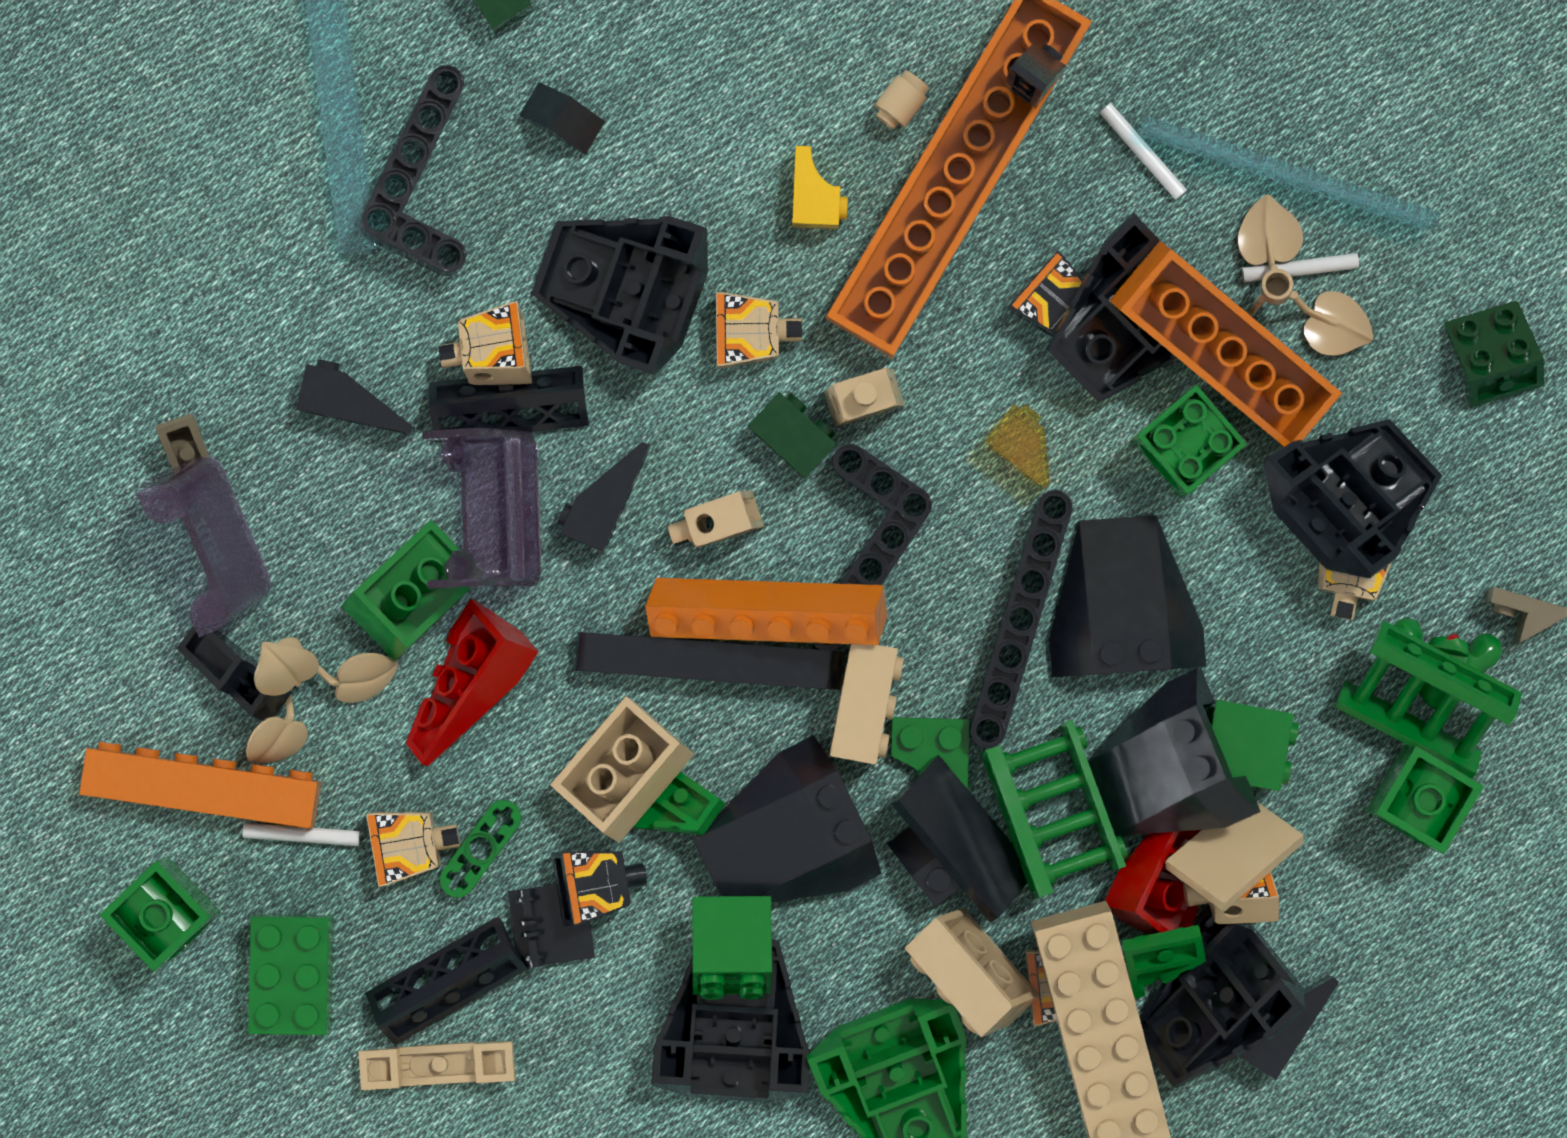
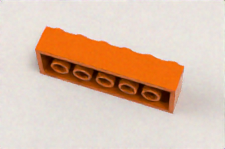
(1225, 346)

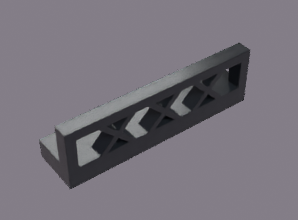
(545, 394)
(447, 988)

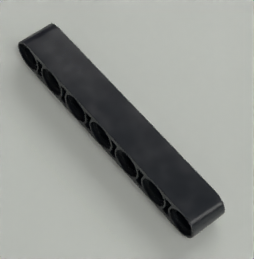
(1034, 605)
(709, 661)

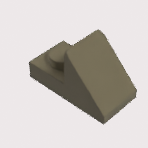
(182, 440)
(1534, 616)

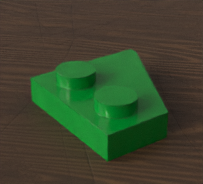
(921, 739)
(682, 808)
(1162, 956)

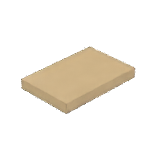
(1233, 859)

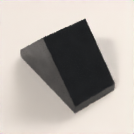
(562, 117)

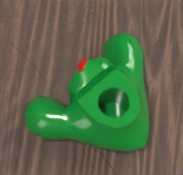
(1482, 654)

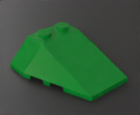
(897, 1071)

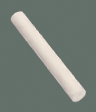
(1143, 151)
(1304, 267)
(301, 834)

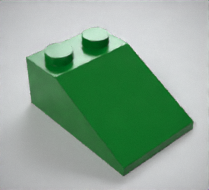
(396, 601)

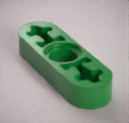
(471, 877)

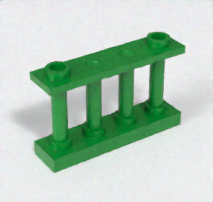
(1442, 671)
(1028, 838)

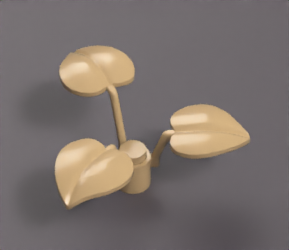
(1273, 235)
(288, 665)

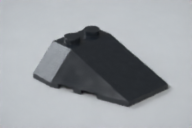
(626, 284)
(1095, 337)
(1352, 495)
(1124, 603)
(1168, 767)
(790, 832)
(1222, 1005)
(734, 1044)

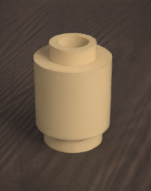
(901, 100)

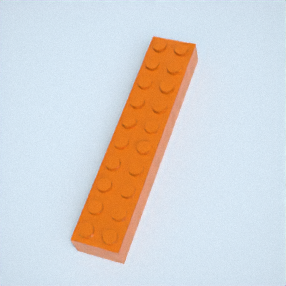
(951, 181)

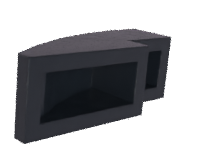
(230, 672)

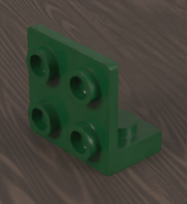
(1496, 353)

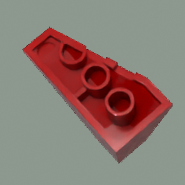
(479, 670)
(1149, 894)

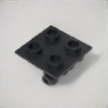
(540, 930)

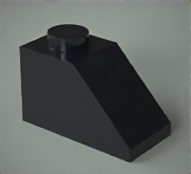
(923, 866)

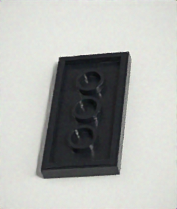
(962, 837)

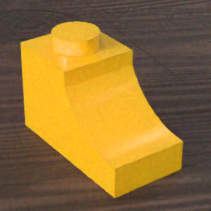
(814, 200)

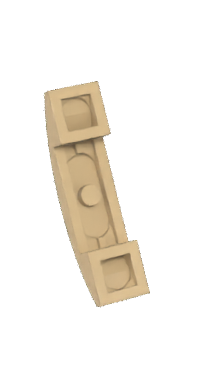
(437, 1064)

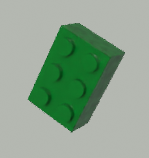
(291, 974)

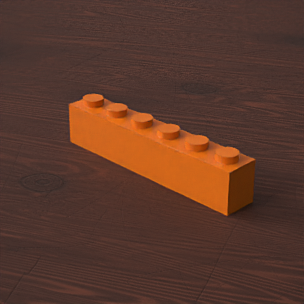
(767, 611)
(200, 787)

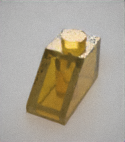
(1022, 444)

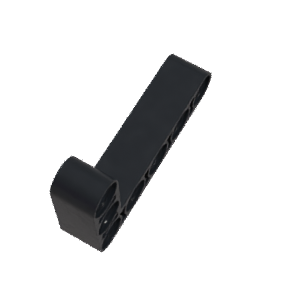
(409, 174)
(896, 516)

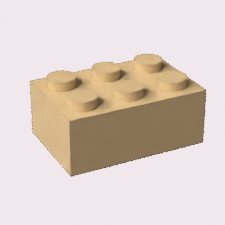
(866, 703)
(622, 769)
(971, 972)

